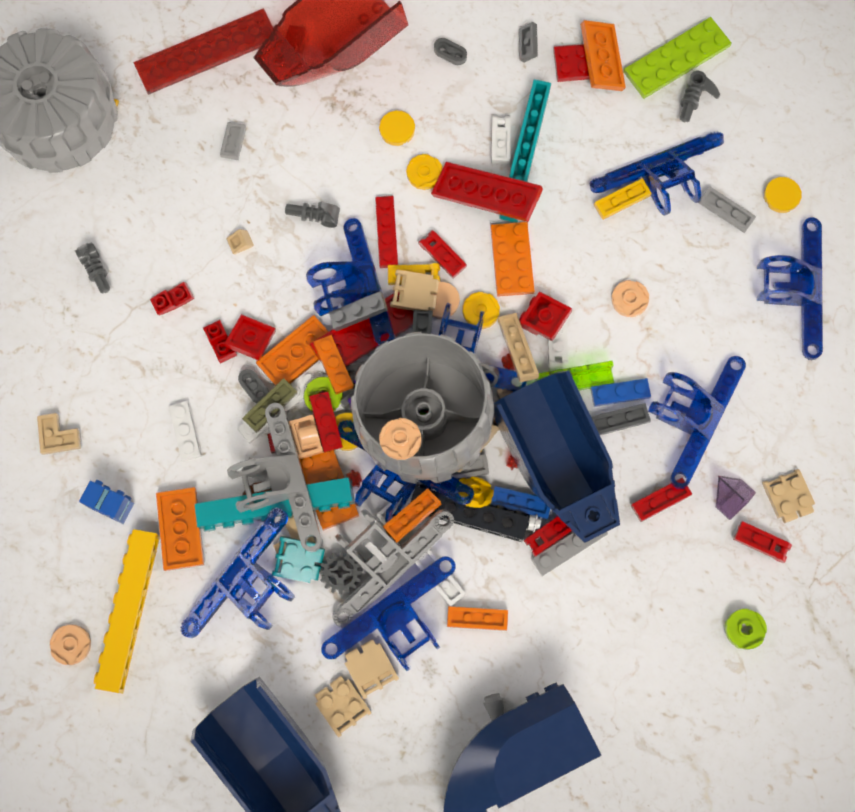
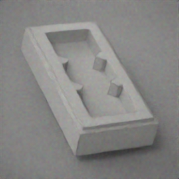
(233, 141)

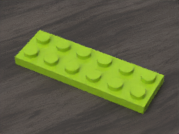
(677, 57)

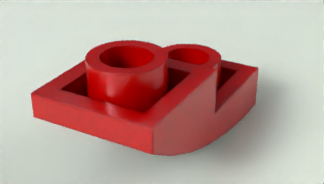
(172, 299)
(217, 336)

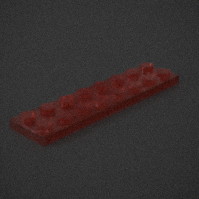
(204, 51)

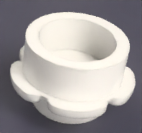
(533, 523)

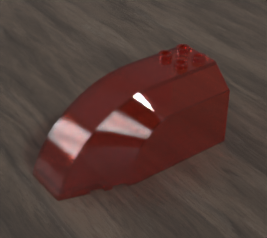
(327, 38)

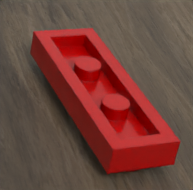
(325, 422)
(660, 501)

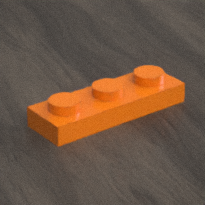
(333, 364)
(412, 515)
(477, 618)

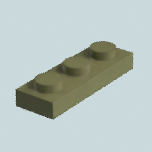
(281, 394)

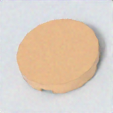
(445, 294)
(630, 298)
(400, 439)
(70, 644)

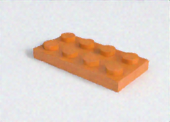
(602, 55)
(512, 259)
(293, 354)
(326, 468)
(178, 529)

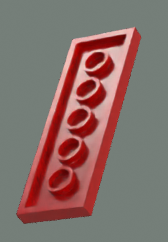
(487, 191)
(359, 339)

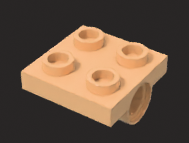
(306, 436)

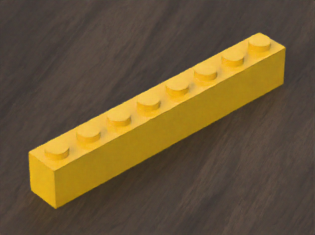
(127, 611)

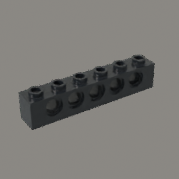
(495, 527)

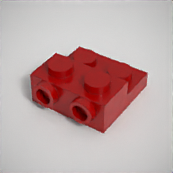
(544, 316)

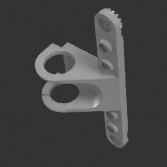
(284, 477)
(387, 562)

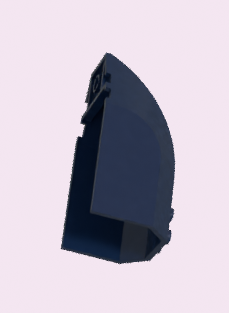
(560, 453)
(520, 752)
(263, 754)

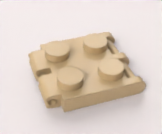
(415, 291)
(789, 496)
(369, 667)
(341, 705)

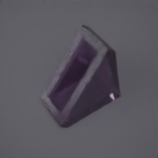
(732, 495)

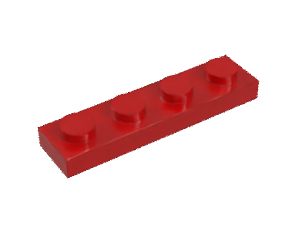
(386, 231)

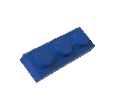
(620, 392)
(520, 501)

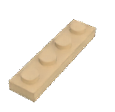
(518, 347)

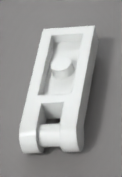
(501, 140)
(558, 350)

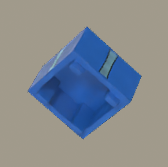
(107, 502)

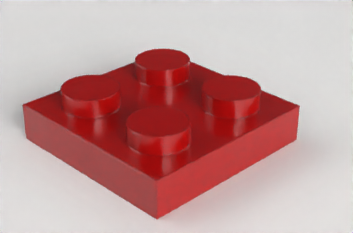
(571, 63)
(250, 337)

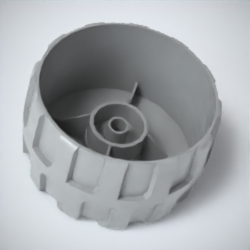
(53, 101)
(425, 375)

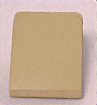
(239, 241)

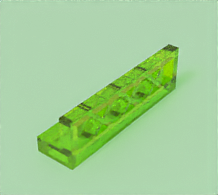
(588, 375)

